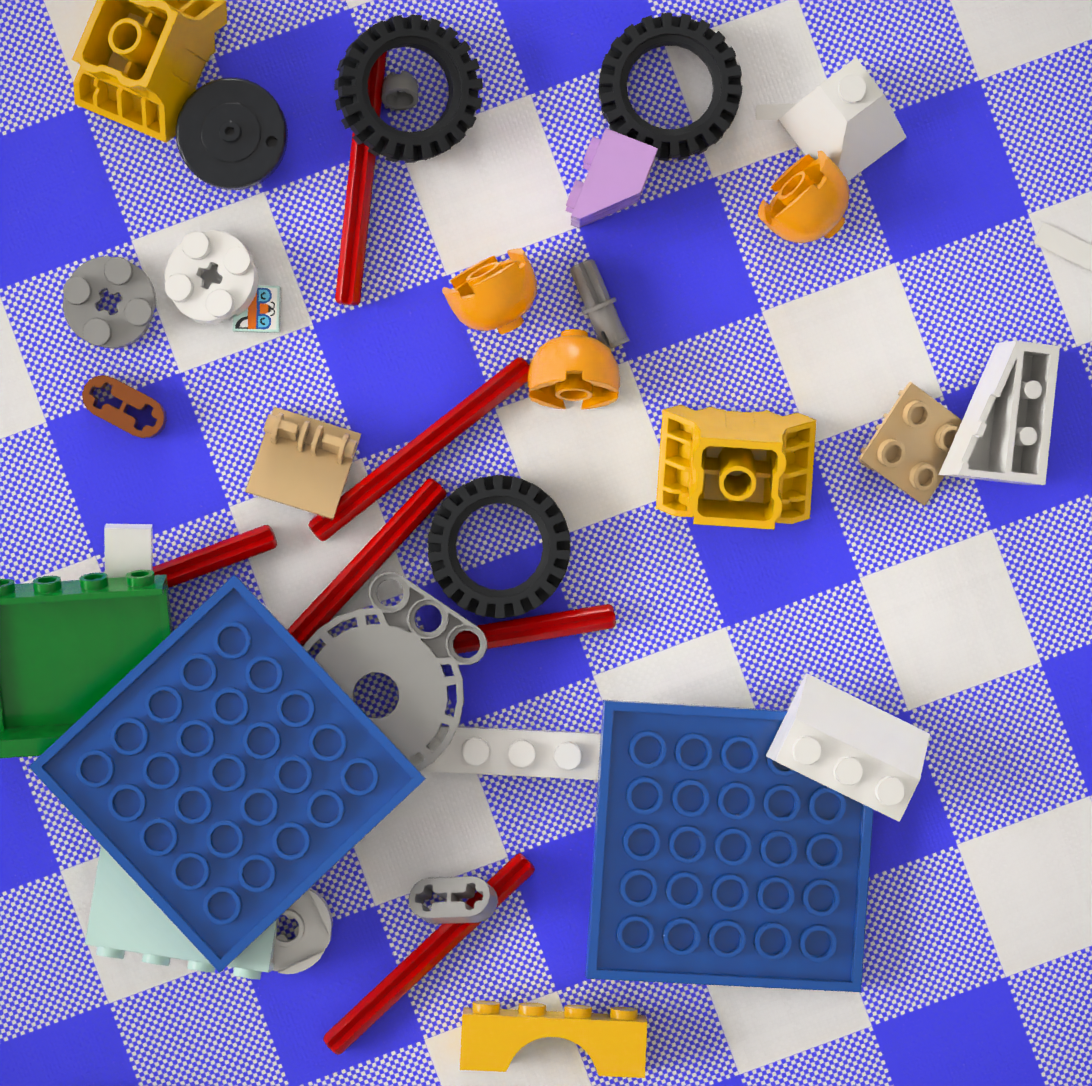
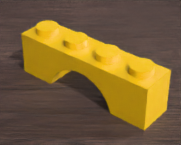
(611, 1040)

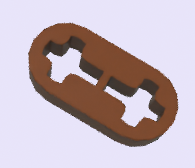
(119, 416)

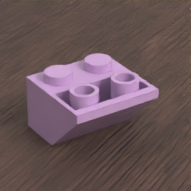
(614, 180)

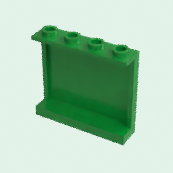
(69, 648)

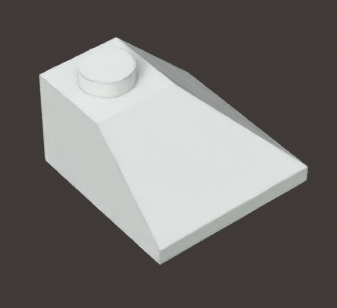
(845, 120)

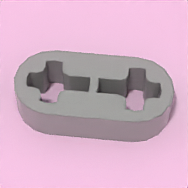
(453, 909)

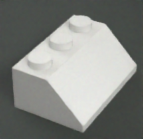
(851, 747)

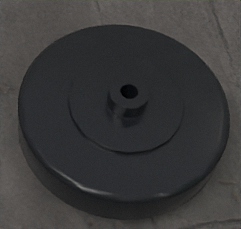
(231, 133)

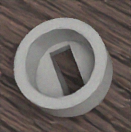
(400, 82)

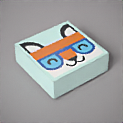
(263, 312)

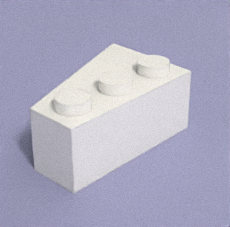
(1008, 417)

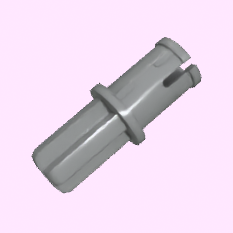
(598, 304)

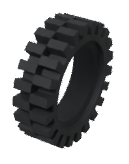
(679, 32)
(452, 58)
(443, 551)

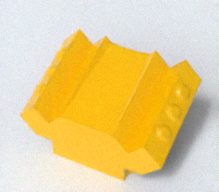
(145, 59)
(736, 467)

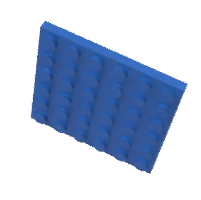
(227, 773)
(721, 857)

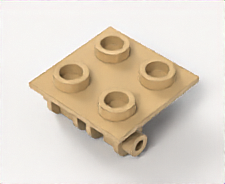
(912, 443)
(303, 462)

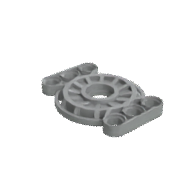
(408, 658)

